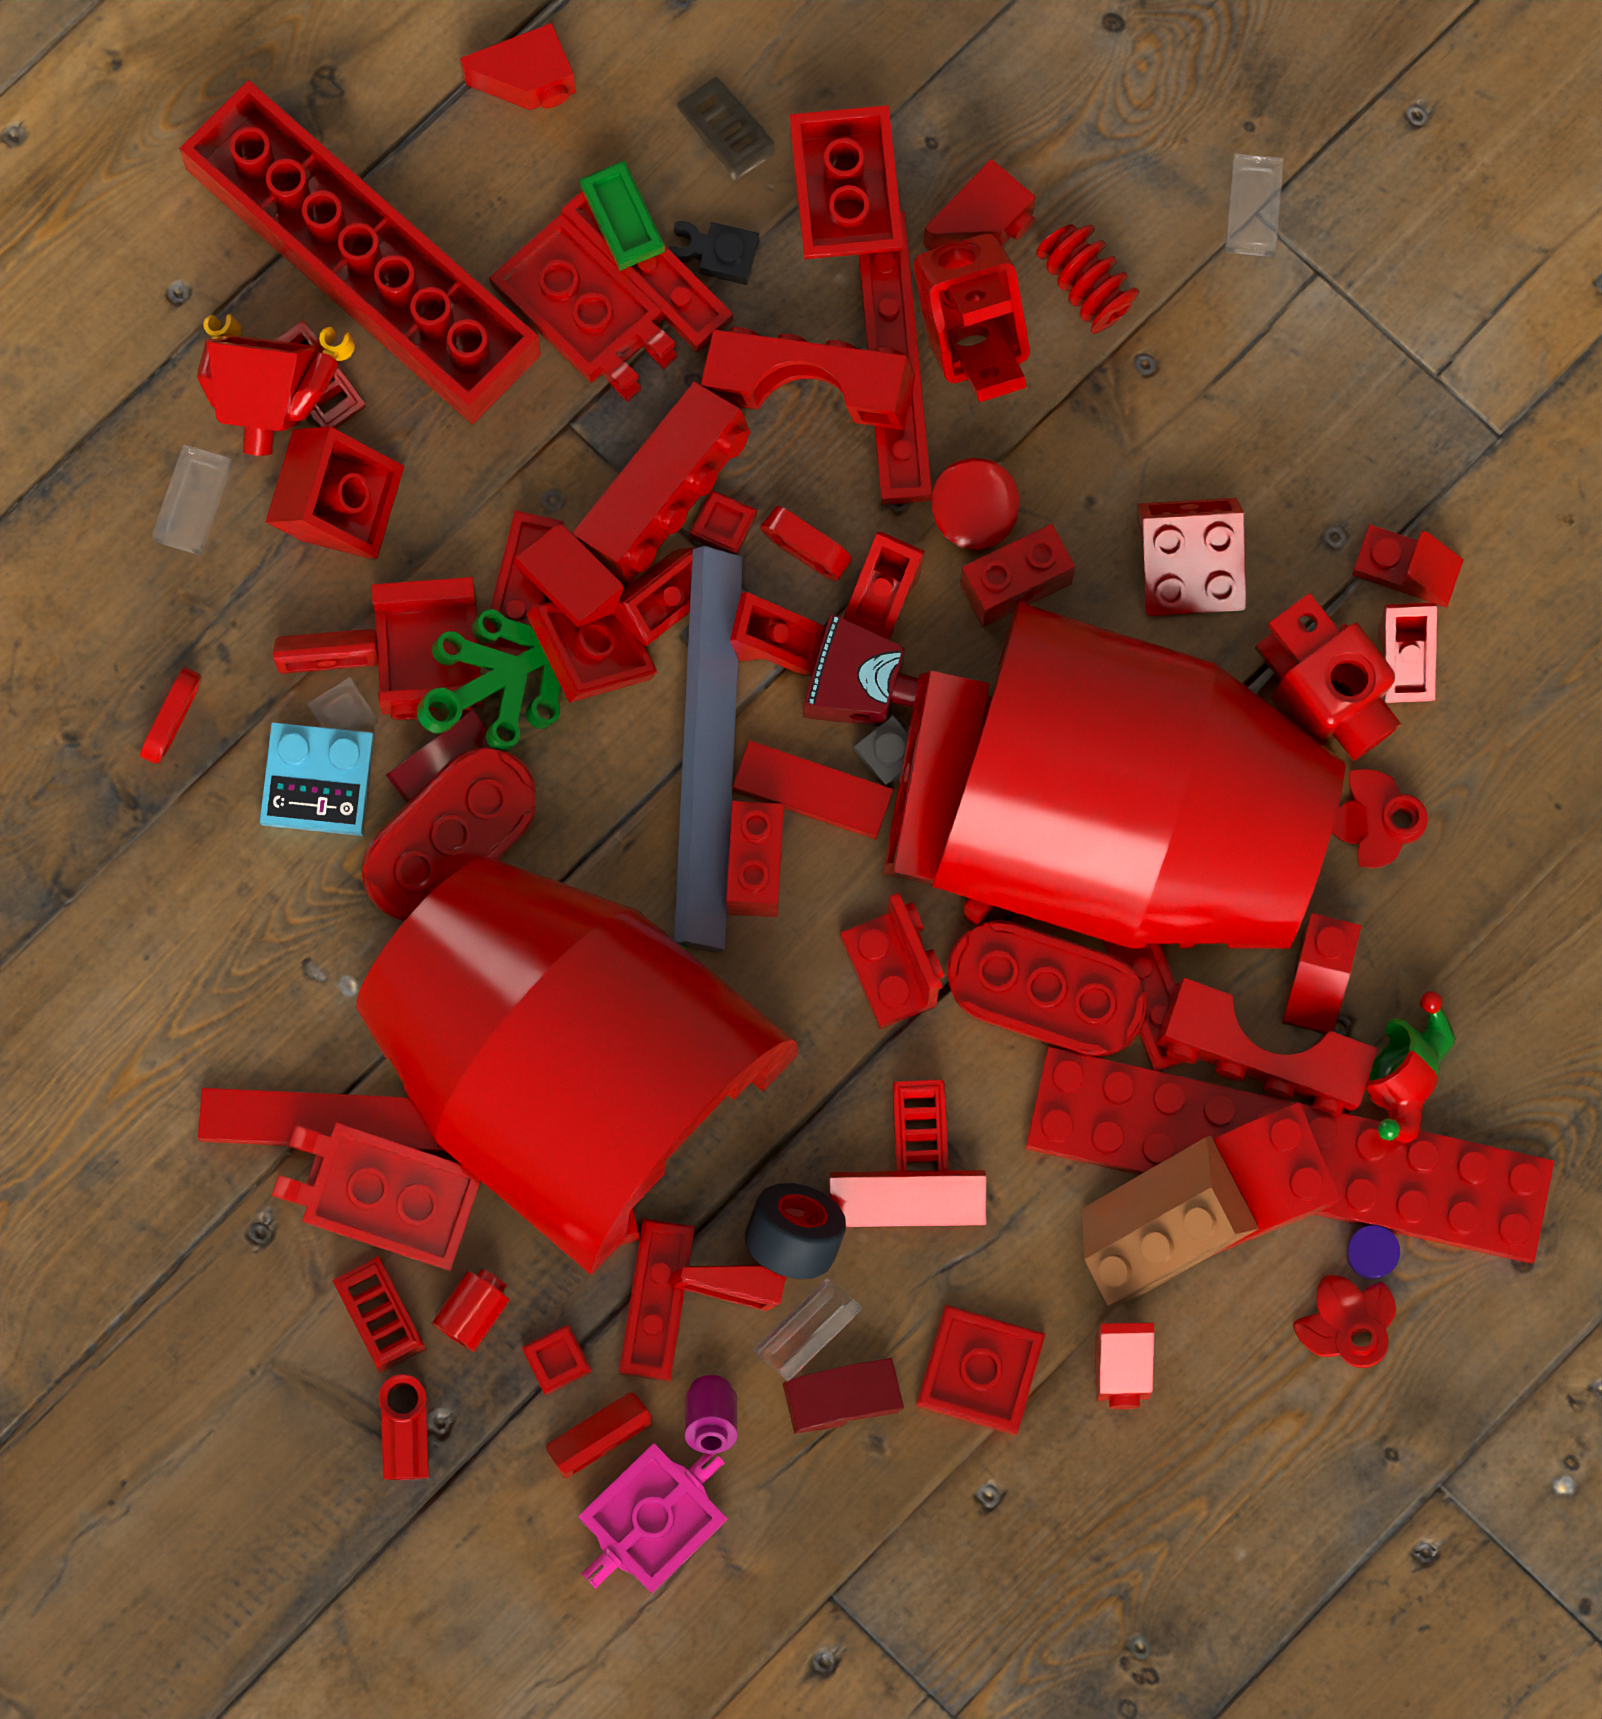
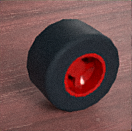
(795, 1230)

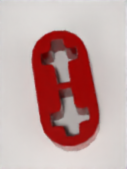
(806, 543)

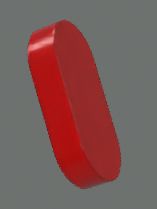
(171, 716)

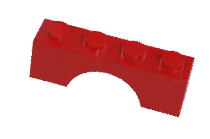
(751, 367)
(1204, 1027)

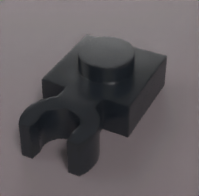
(723, 253)

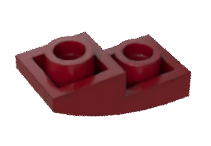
(426, 762)
(842, 1395)

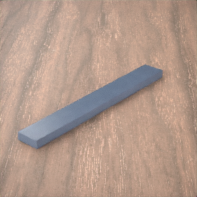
(708, 751)

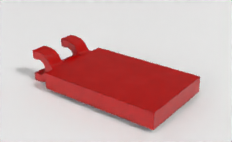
(584, 306)
(382, 1193)

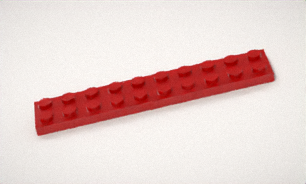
(1418, 1189)

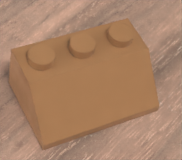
(1163, 1223)

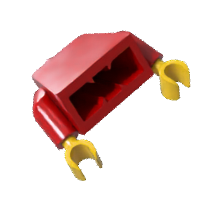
(265, 381)

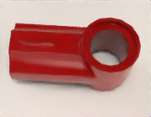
(404, 1435)

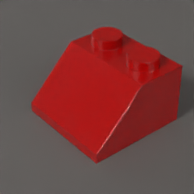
(334, 492)

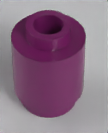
(711, 1415)

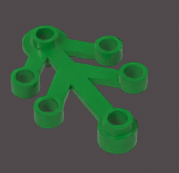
(506, 673)

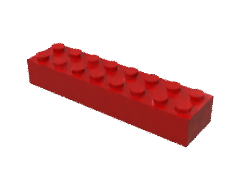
(360, 252)

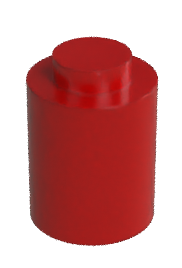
(472, 1309)

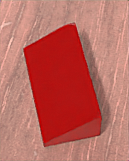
(571, 576)
(657, 597)
(325, 651)
(599, 1434)

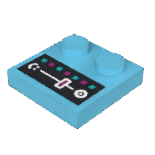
(317, 779)

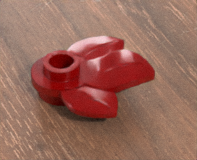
(1369, 818)
(1345, 1314)

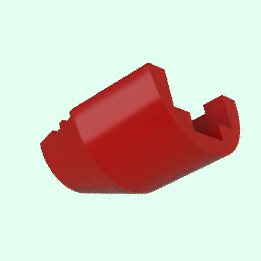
(1139, 795)
(559, 1044)

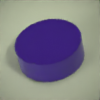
(1373, 1252)

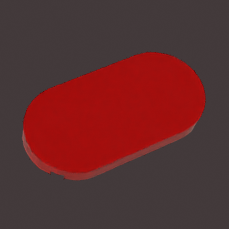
(463, 813)
(1047, 988)

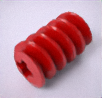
(1087, 276)

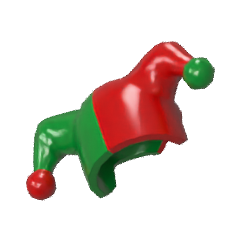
(1409, 1070)

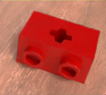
(1016, 574)
(755, 859)

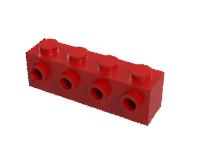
(663, 482)
(934, 771)

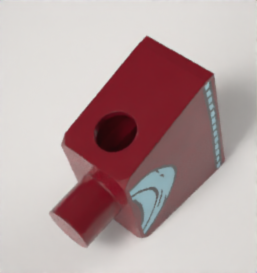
(857, 676)

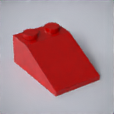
(846, 182)
(1277, 1170)

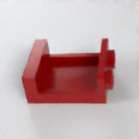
(407, 625)

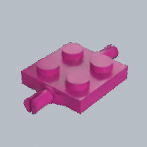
(652, 1518)

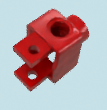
(972, 292)
(1314, 661)

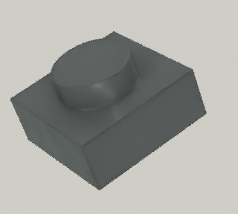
(884, 751)

